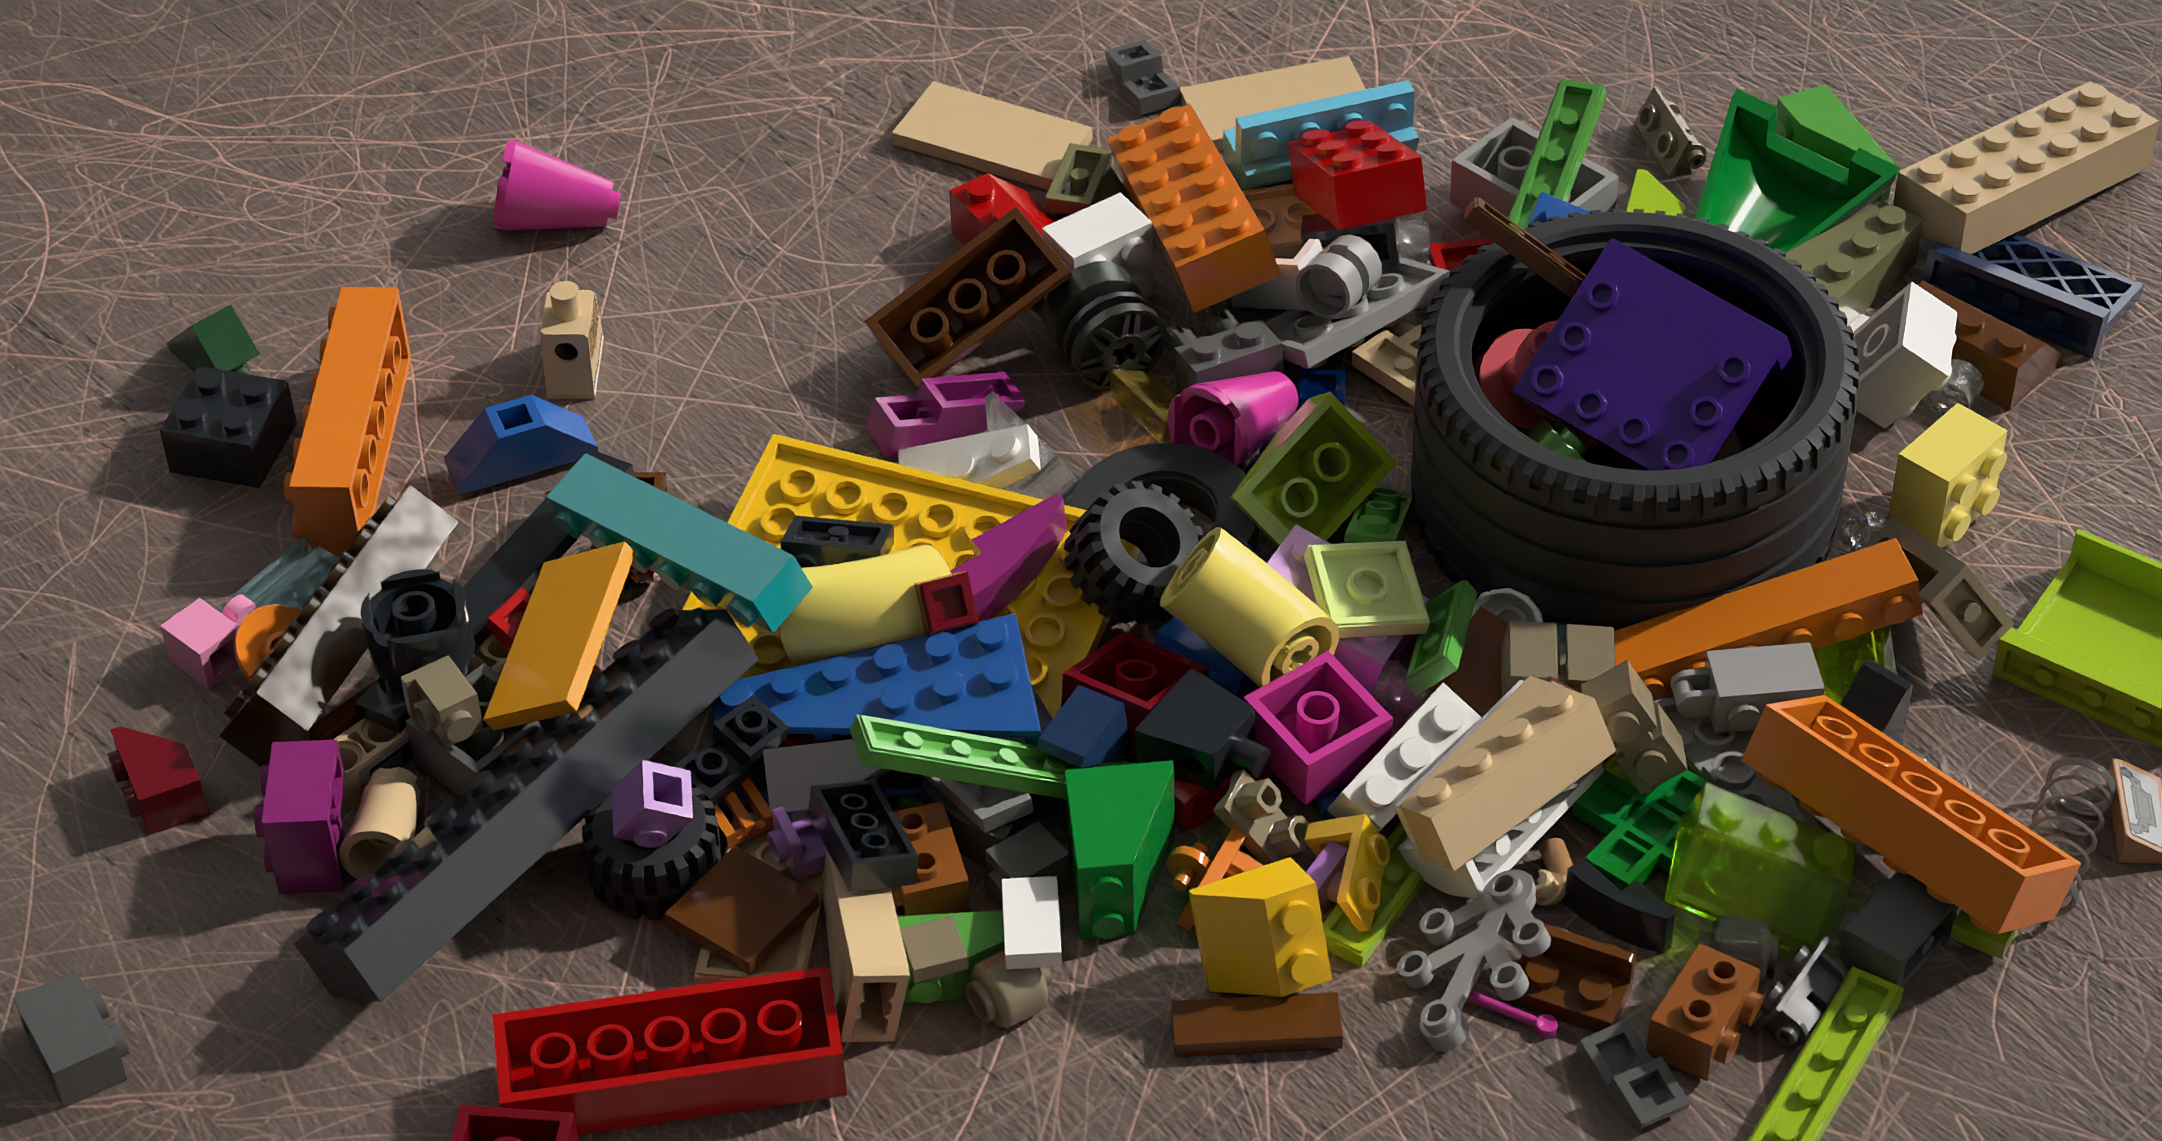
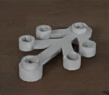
(1504, 899)

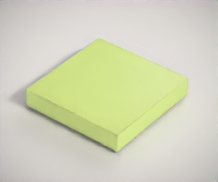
(1367, 588)

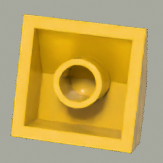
(1261, 931)

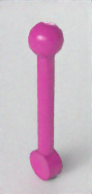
(1544, 1025)

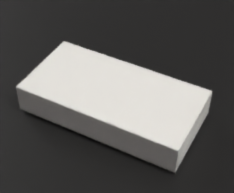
(1031, 922)

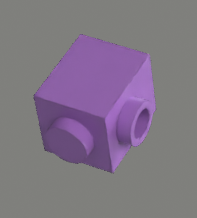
(652, 804)

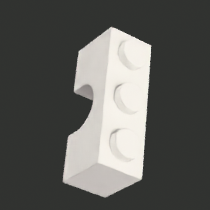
(1406, 758)

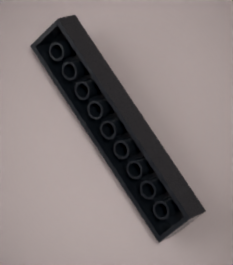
(523, 804)

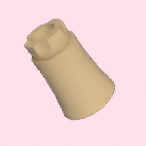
(382, 821)

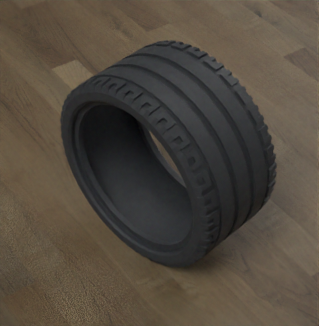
(1613, 540)

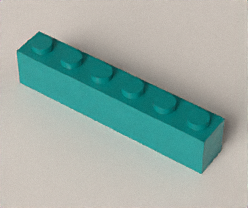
(680, 543)

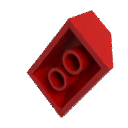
(986, 200)

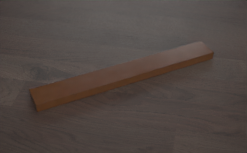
(1569, 279)

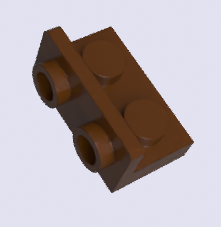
(1578, 980)

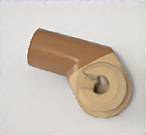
(1552, 881)

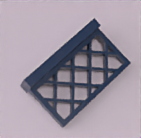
(2035, 304)

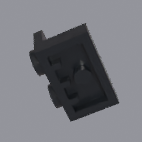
(835, 541)

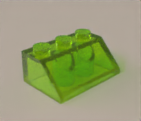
(1759, 866)

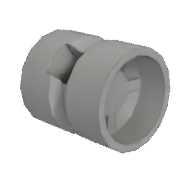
(1338, 277)

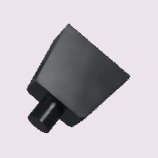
(1202, 732)

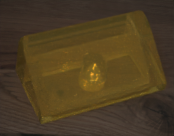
(1144, 400)

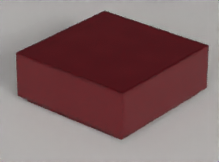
(946, 603)

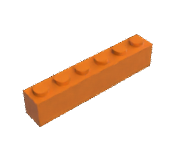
(1805, 606)

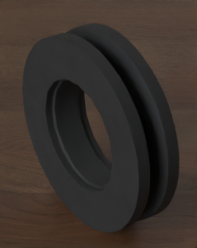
(1187, 471)

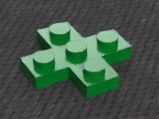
(1637, 826)

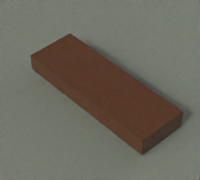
(1256, 1024)

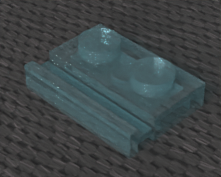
(290, 576)

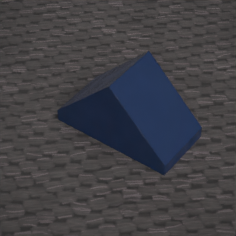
(1088, 730)

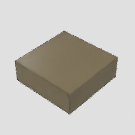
(934, 949)

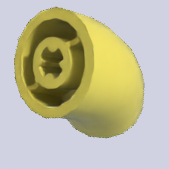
(860, 604)
(1247, 609)

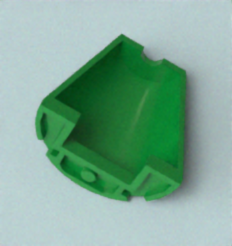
(1780, 188)

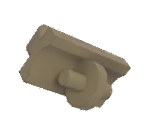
(1255, 812)

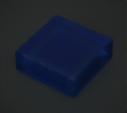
(1319, 381)

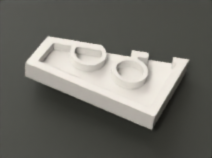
(983, 458)

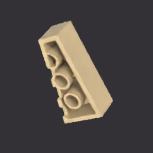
(1506, 771)

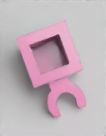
(203, 639)

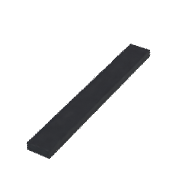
(508, 570)

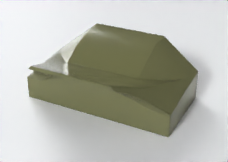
(1083, 180)

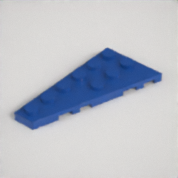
(948, 680)

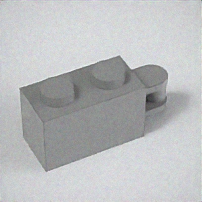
(1743, 680)

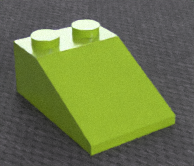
(1313, 472)

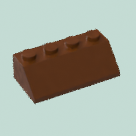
(967, 298)

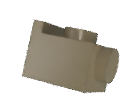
(443, 701)

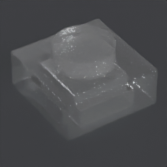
(1416, 237)

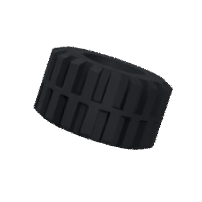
(1106, 569)
(649, 878)

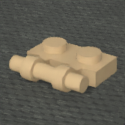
(1391, 359)

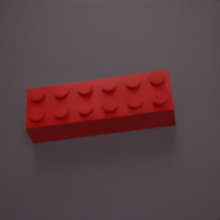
(675, 1052)

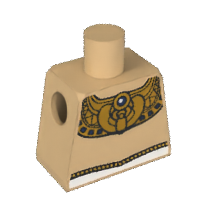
(571, 318)

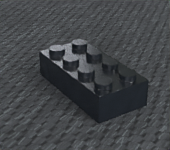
(863, 835)

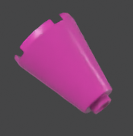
(550, 193)
(1232, 414)

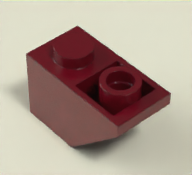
(160, 779)

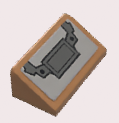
(2136, 813)

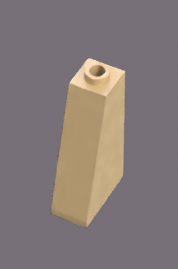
(865, 959)

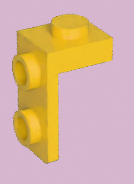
(1363, 867)

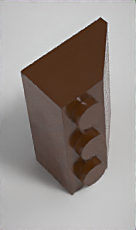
(2005, 356)

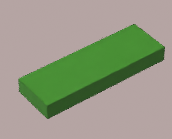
(1440, 649)

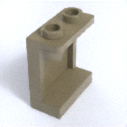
(1950, 590)

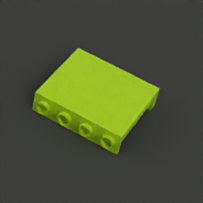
(2095, 639)

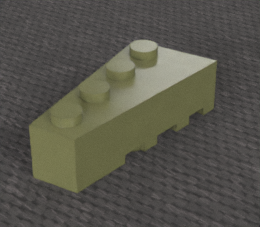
(1862, 256)

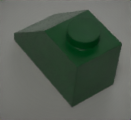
(216, 343)

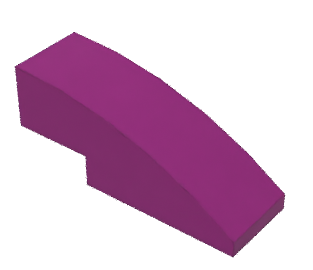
(939, 411)
(1013, 555)

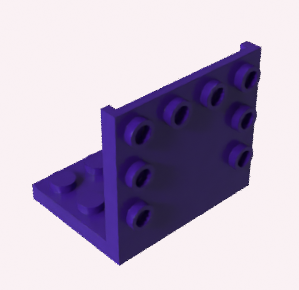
(1654, 363)

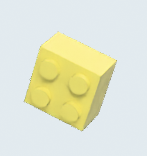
(1949, 475)

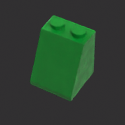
(1117, 842)

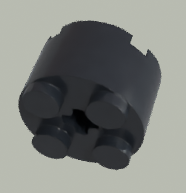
(415, 624)

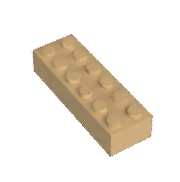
(2027, 168)

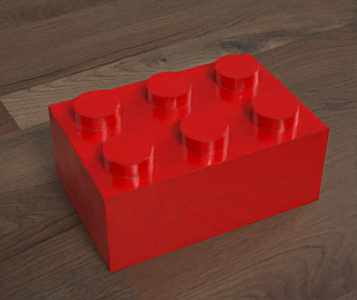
(1357, 175)

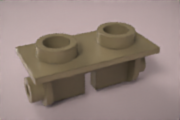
(1668, 134)

